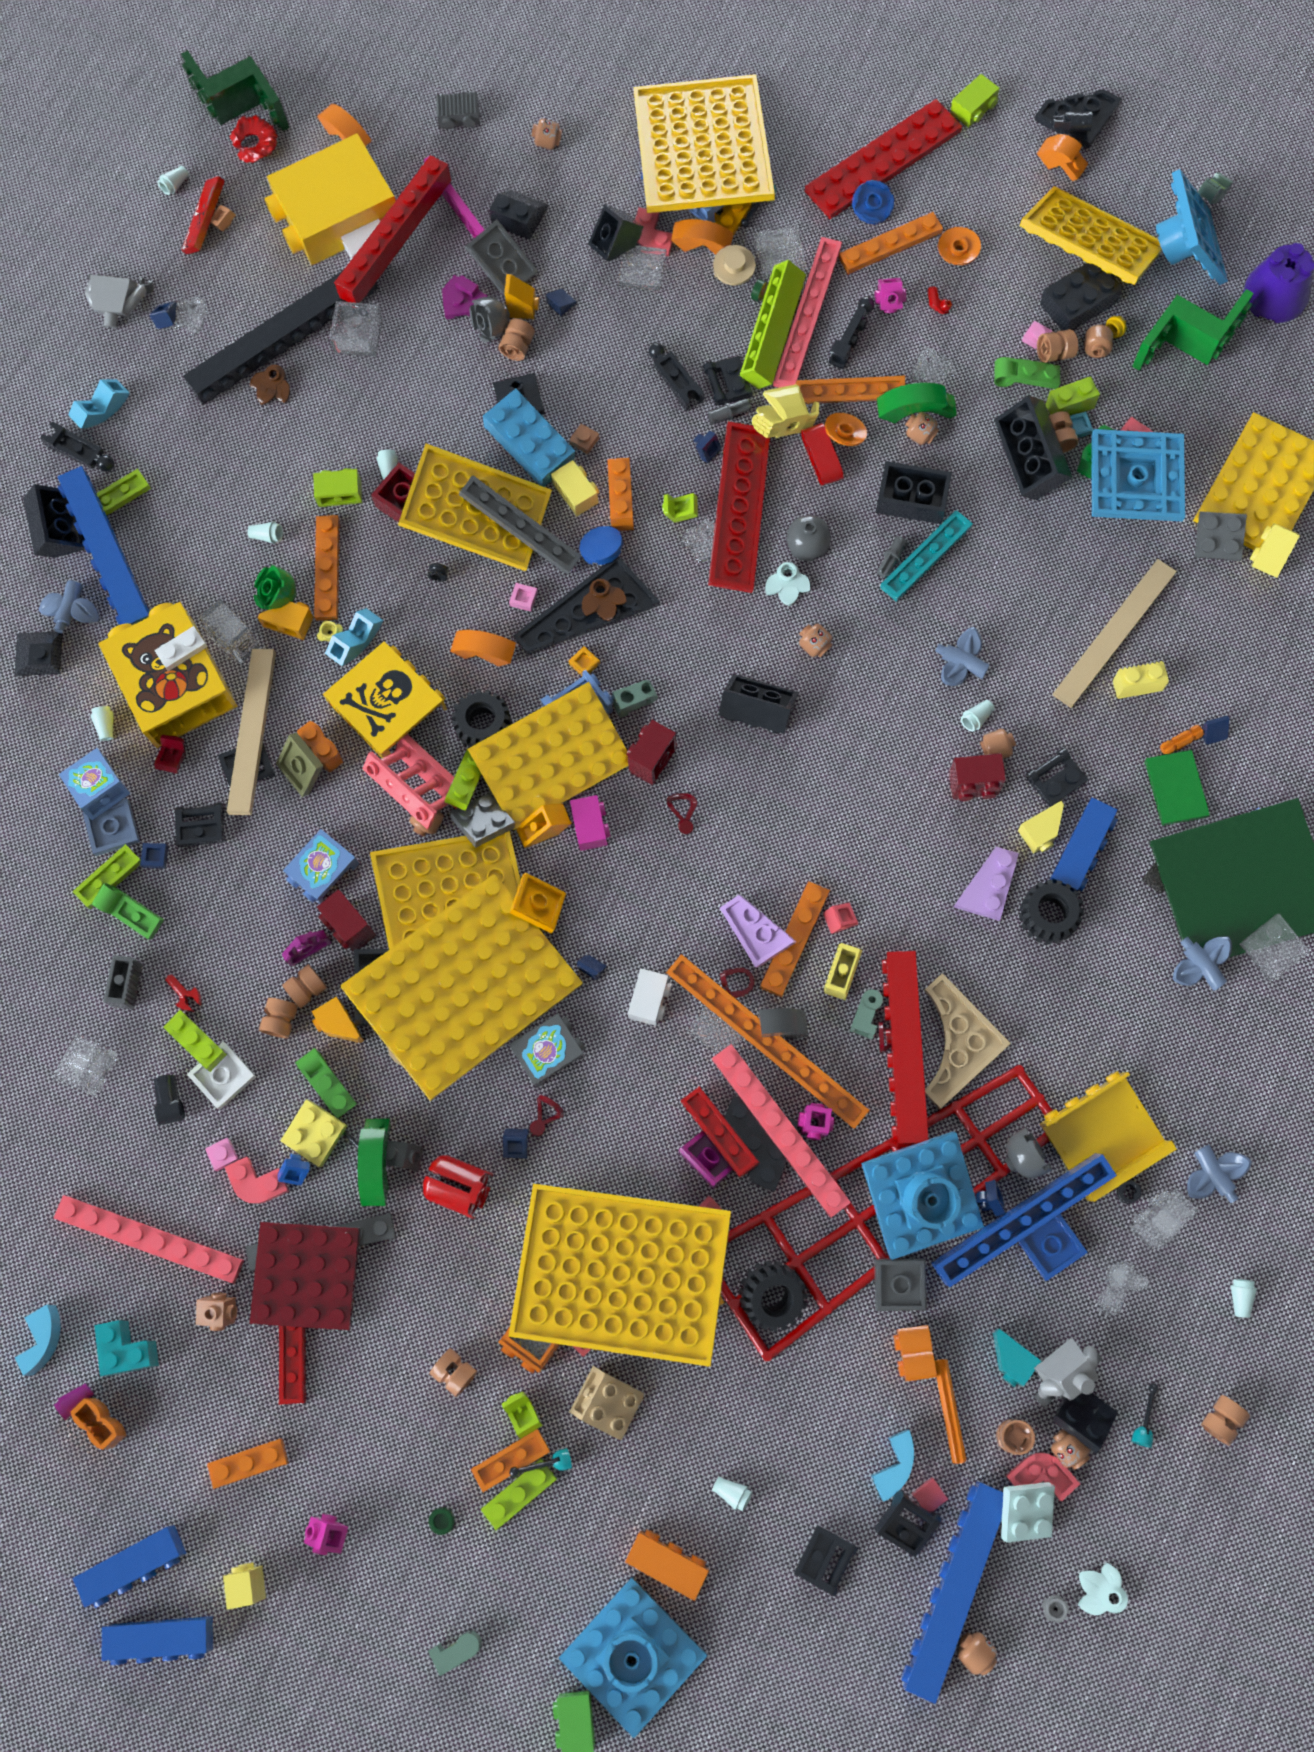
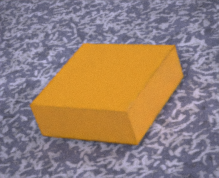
(583, 661)

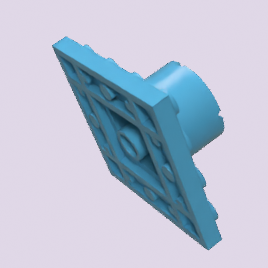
(1191, 231)
(1138, 475)
(922, 1195)
(636, 1627)

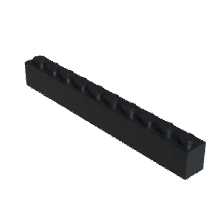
(265, 342)

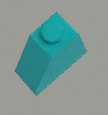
(1013, 1359)

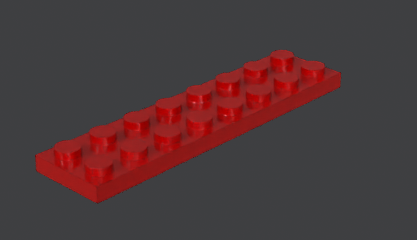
(884, 157)
(739, 508)

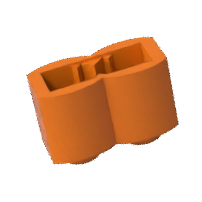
(320, 746)
(915, 1353)
(95, 1418)

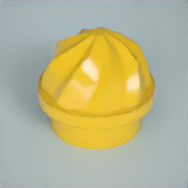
(1117, 325)

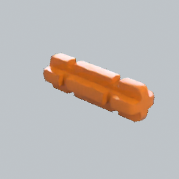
(1182, 740)

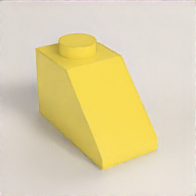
(1042, 829)

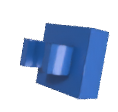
(293, 1170)

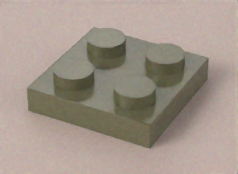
(299, 764)

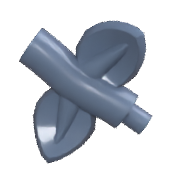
(68, 607)
(962, 658)
(1203, 962)
(1217, 1174)

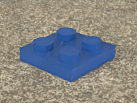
(1052, 1247)

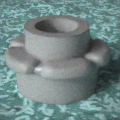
(1060, 1614)

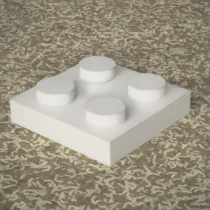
(224, 1080)

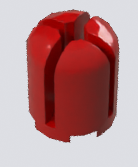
(452, 1197)

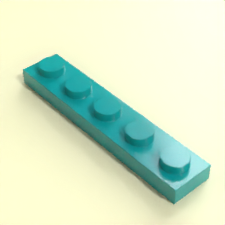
(926, 555)

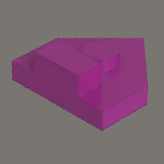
(459, 295)
(305, 946)

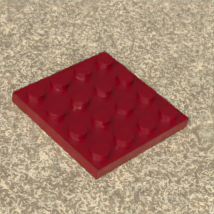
(305, 1276)

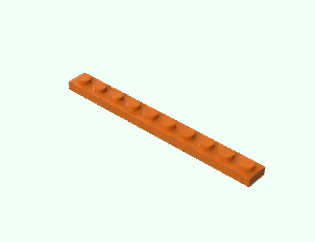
(773, 1047)

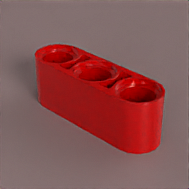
(822, 454)

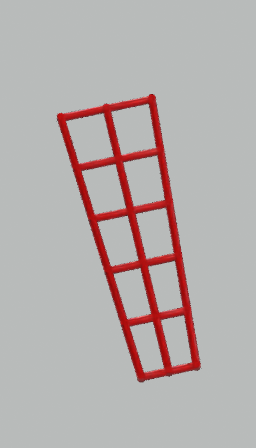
(858, 1220)

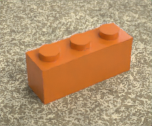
(620, 494)
(667, 1564)

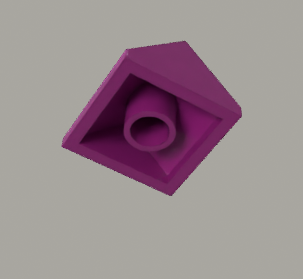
(705, 1159)

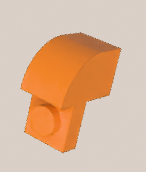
(1063, 152)

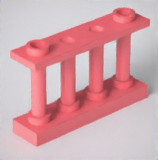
(420, 763)

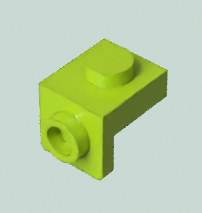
(681, 507)
(521, 1414)

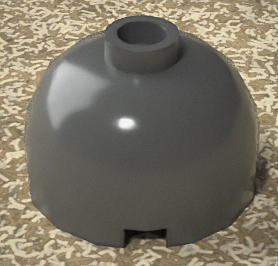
(489, 317)
(808, 538)
(1026, 1155)

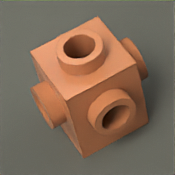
(216, 1311)

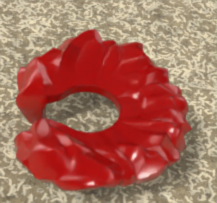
(260, 128)

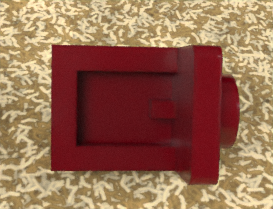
(170, 754)

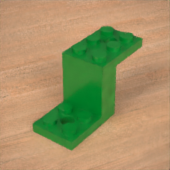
(1193, 330)

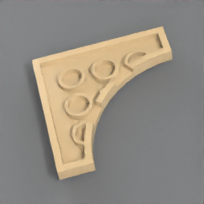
(968, 1045)

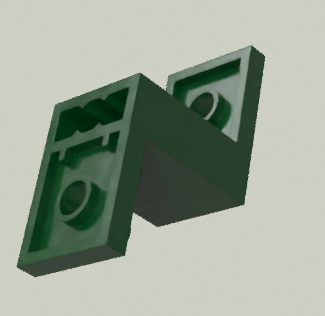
(234, 91)

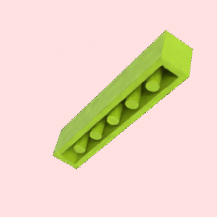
(773, 324)

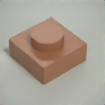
(222, 218)
(584, 438)

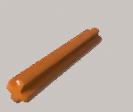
(950, 1412)

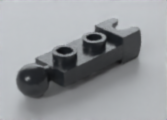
(841, 349)
(675, 376)
(77, 448)

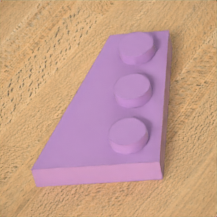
(990, 885)
(755, 931)

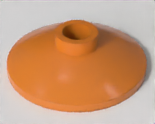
(961, 239)
(845, 429)

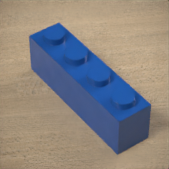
(1084, 844)
(128, 1566)
(157, 1639)

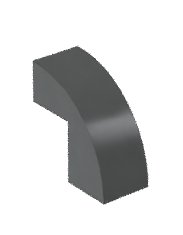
(784, 1022)

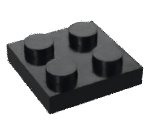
(1086, 1419)

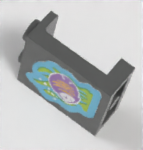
(547, 1049)

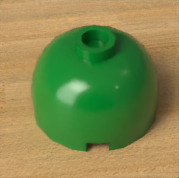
(275, 588)

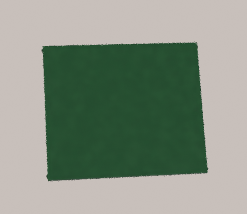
(1240, 874)

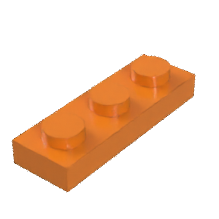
(516, 1455)
(247, 1463)

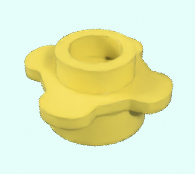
(328, 626)

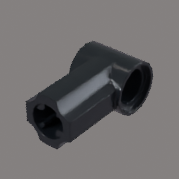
(169, 1106)

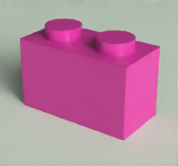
(588, 822)

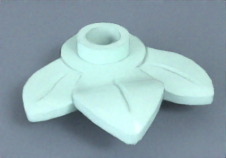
(787, 587)
(1099, 1589)

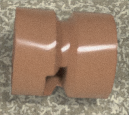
(516, 339)
(1057, 346)
(1064, 430)
(304, 986)
(278, 1018)
(461, 1377)
(1225, 1420)
(1015, 1436)

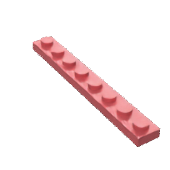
(807, 312)
(781, 1131)
(149, 1239)

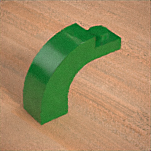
(916, 398)
(371, 1164)

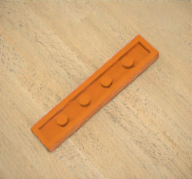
(890, 243)
(847, 389)
(326, 568)
(799, 929)

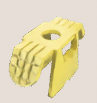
(785, 410)

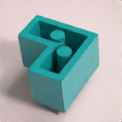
(117, 1353)

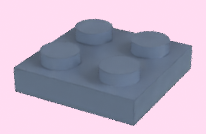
(112, 828)

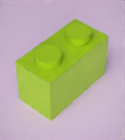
(975, 100)
(1073, 398)
(337, 487)

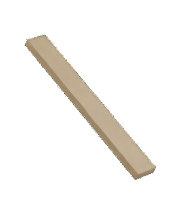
(1114, 633)
(251, 732)

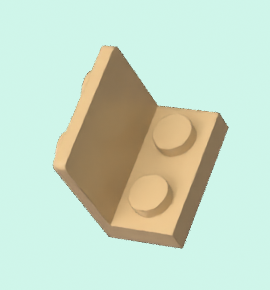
(606, 1403)

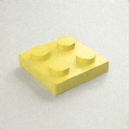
(313, 1133)

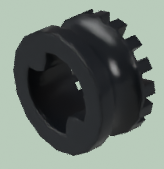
(438, 572)
(1135, 1197)

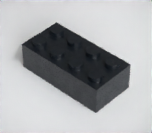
(1032, 448)

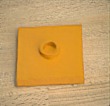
(538, 902)

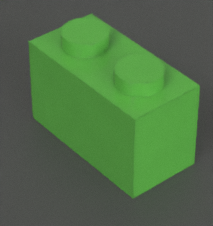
(575, 1722)

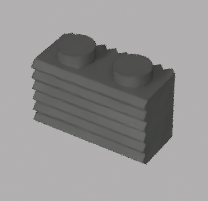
(458, 110)
(123, 982)

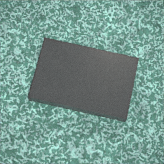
(500, 255)

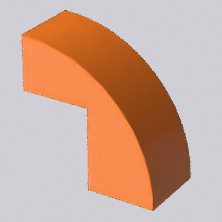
(341, 123)
(696, 232)
(484, 645)

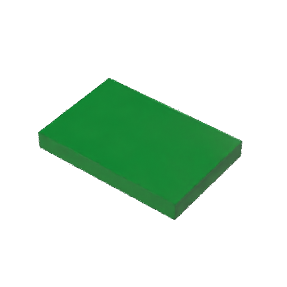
(1177, 788)

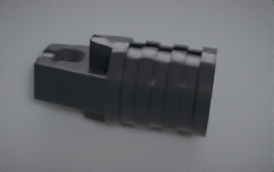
(1073, 122)

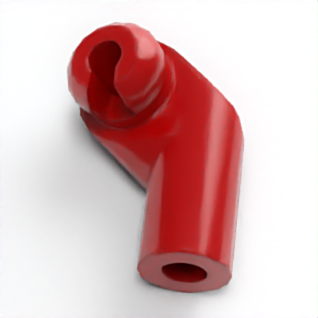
(937, 304)

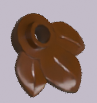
(270, 387)
(604, 602)

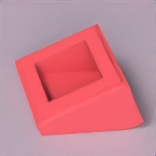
(840, 917)
(929, 1495)

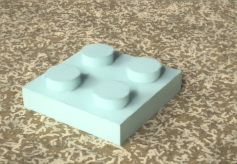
(1027, 1512)

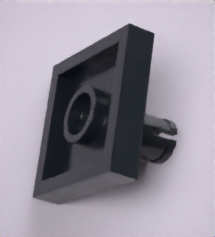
(526, 385)

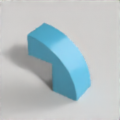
(105, 402)
(350, 643)
(46, 1331)
(894, 1477)

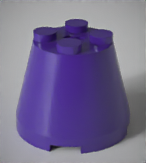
(1282, 284)

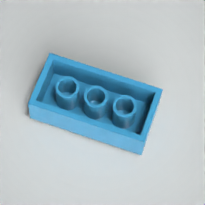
(528, 437)

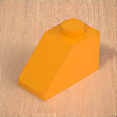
(520, 298)
(290, 619)
(543, 824)
(335, 1021)

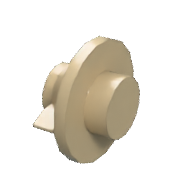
(734, 265)

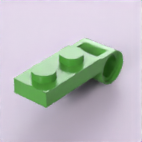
(1023, 371)
(127, 910)
(325, 1083)

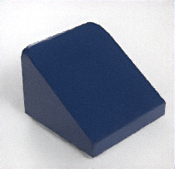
(560, 301)
(164, 315)
(1216, 730)
(591, 967)
(515, 1143)

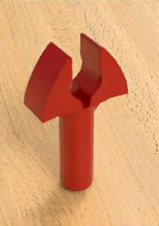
(183, 993)

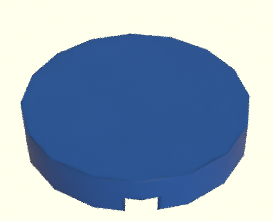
(873, 202)
(601, 545)

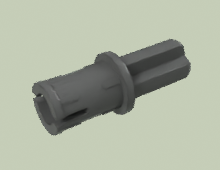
(728, 411)
(892, 556)

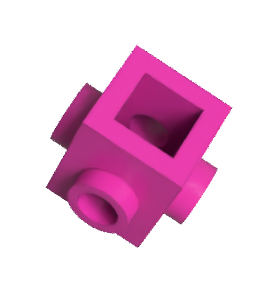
(889, 287)
(821, 1115)
(325, 1534)

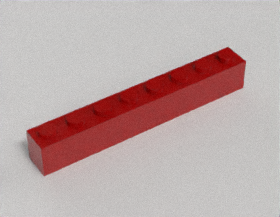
(393, 230)
(906, 1048)

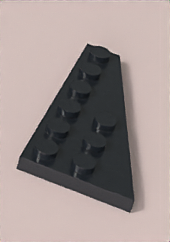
(566, 618)

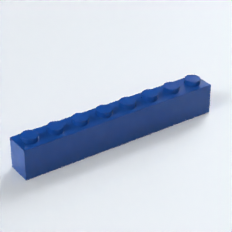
(103, 546)
(1023, 1219)
(955, 1593)

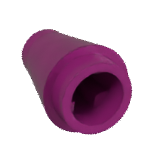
(72, 1399)

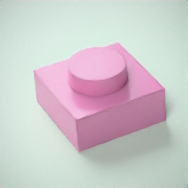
(1033, 333)
(523, 597)
(221, 1154)

